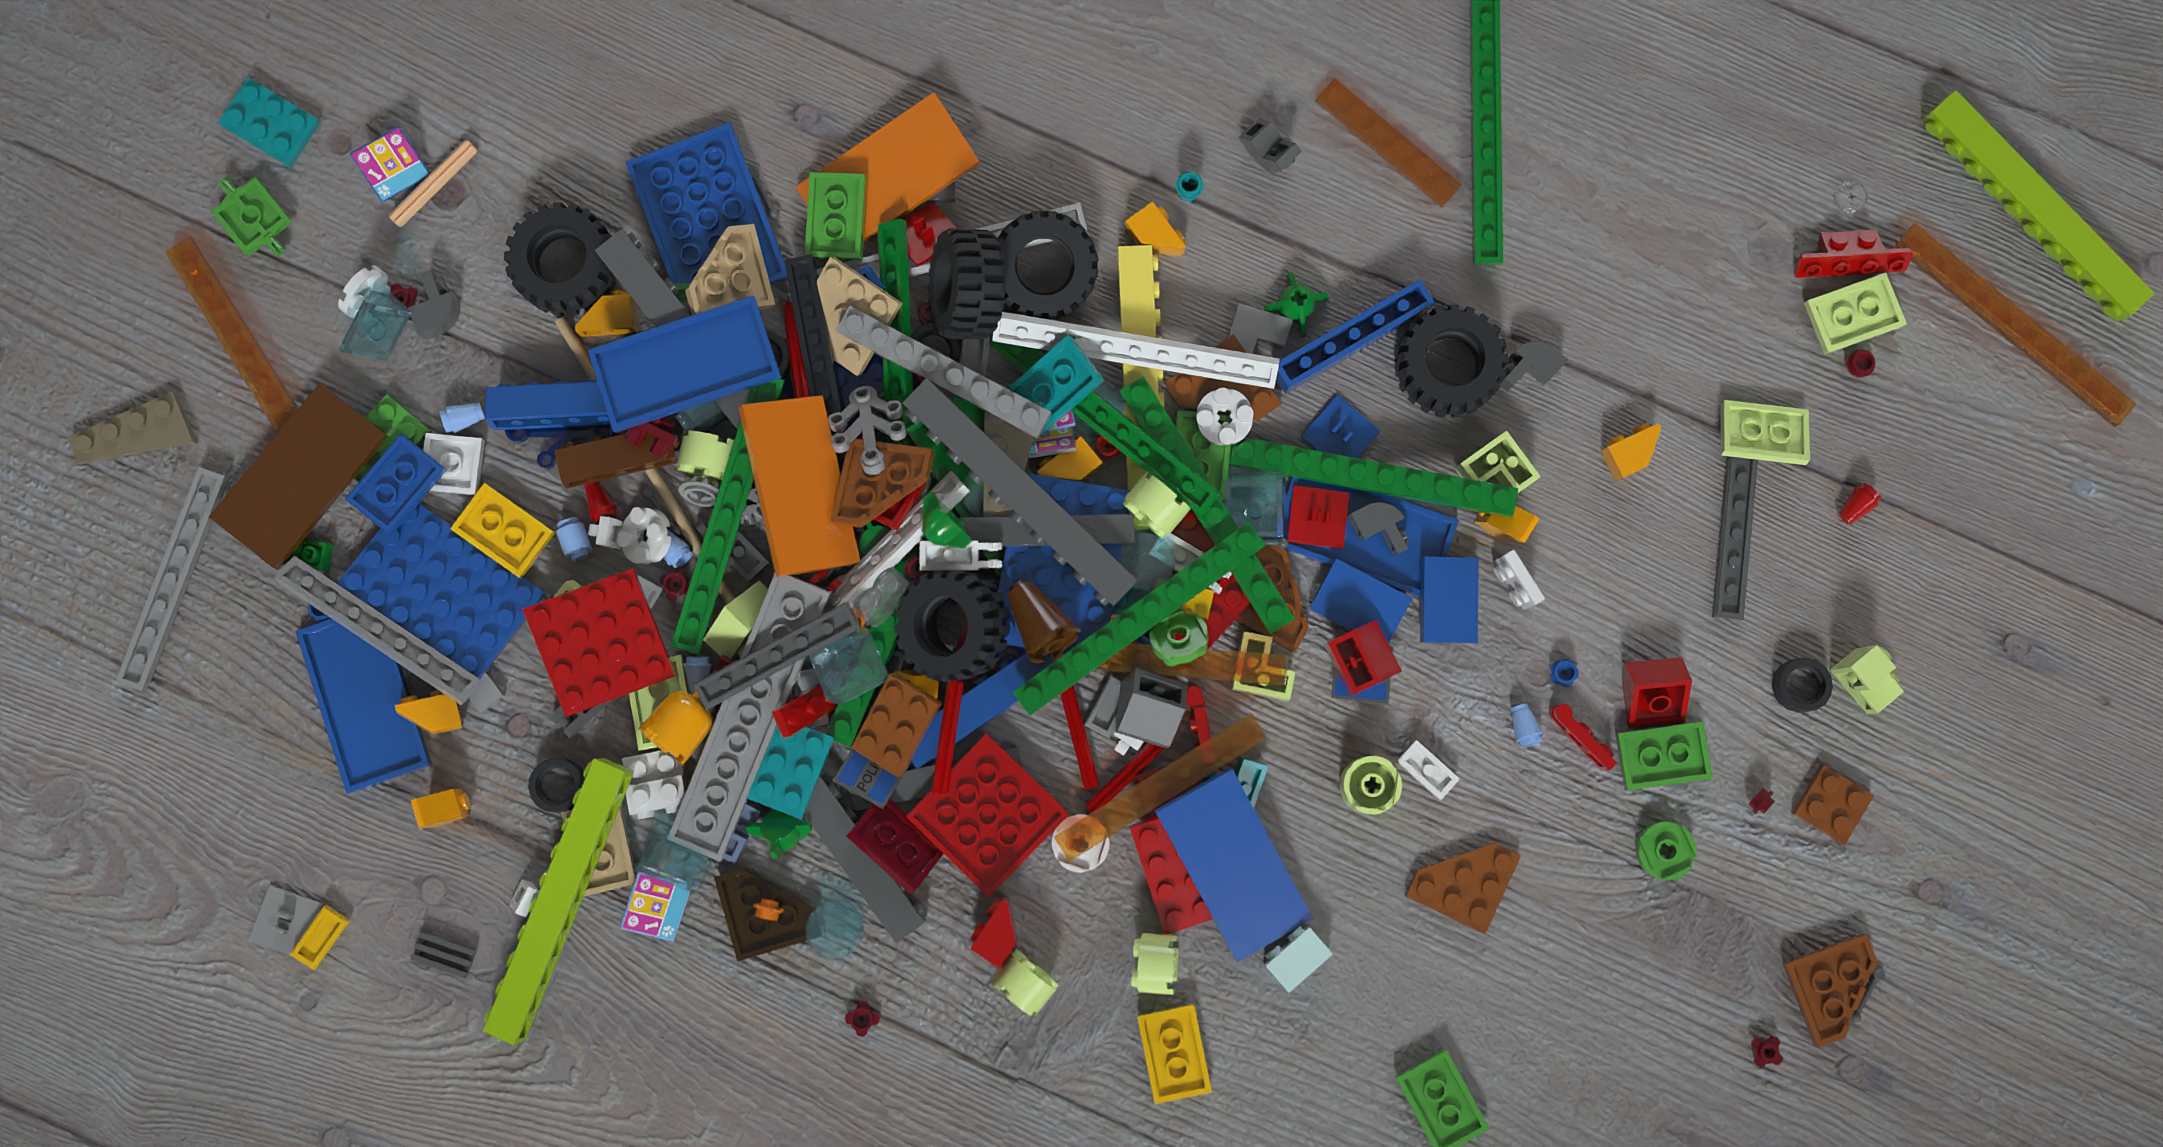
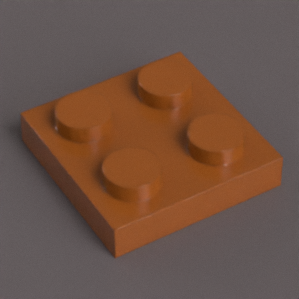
(1832, 804)

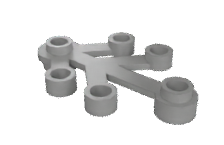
(864, 400)

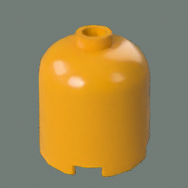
(678, 725)

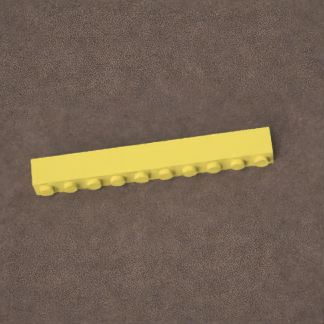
(1138, 317)

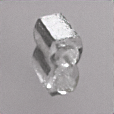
(878, 603)

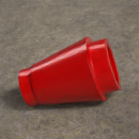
(599, 502)
(1859, 503)

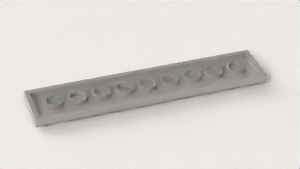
(744, 727)

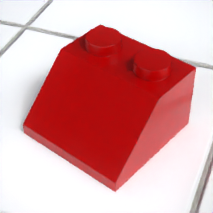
(1656, 692)

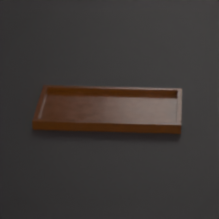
(298, 476)

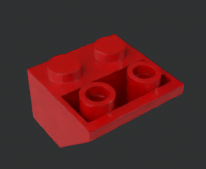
(1362, 658)
(998, 935)

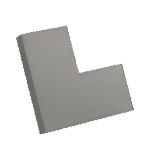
(1256, 324)

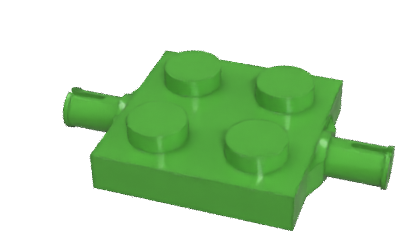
(251, 216)

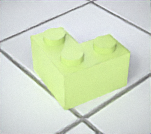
(1500, 459)
(736, 622)
(1261, 644)
(1869, 678)

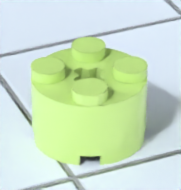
(704, 454)
(1157, 504)
(1382, 773)
(1156, 963)
(1024, 983)

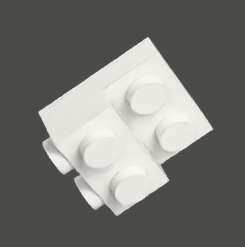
(656, 784)

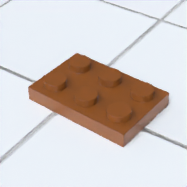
(896, 725)

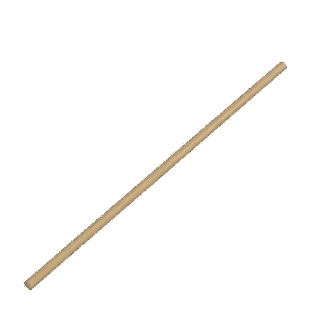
(653, 474)

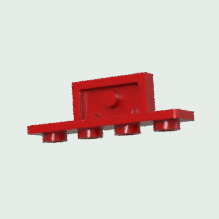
(1852, 255)

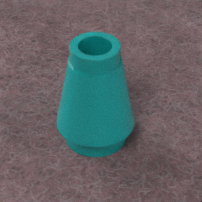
(1189, 181)

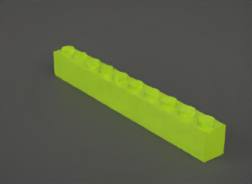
(2037, 207)
(558, 900)

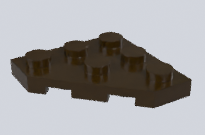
(753, 934)

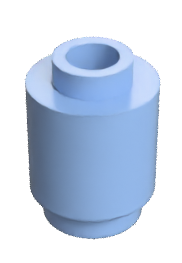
(573, 539)

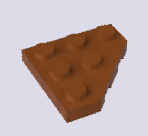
(1191, 389)
(866, 496)
(1276, 563)
(1466, 885)
(1831, 986)

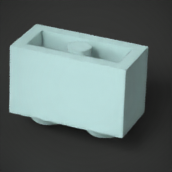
(1297, 957)

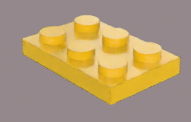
(503, 530)
(1174, 1053)

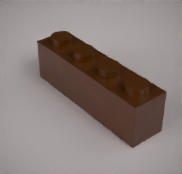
(607, 459)

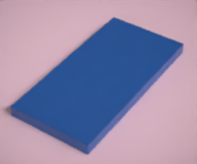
(684, 364)
(1426, 531)
(357, 703)
(1233, 864)

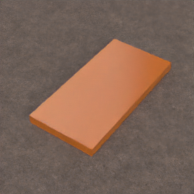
(905, 162)
(797, 484)

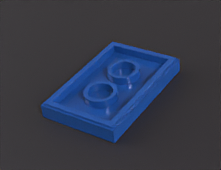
(396, 484)
(1357, 599)
(1449, 599)

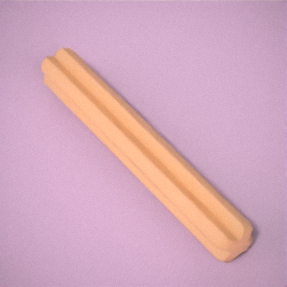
(433, 183)

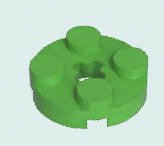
(1184, 650)
(1672, 835)

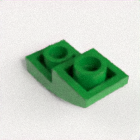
(315, 554)

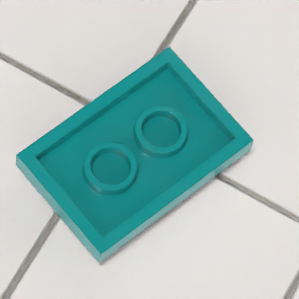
(269, 122)
(1059, 380)
(791, 771)

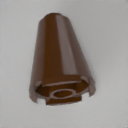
(1040, 622)

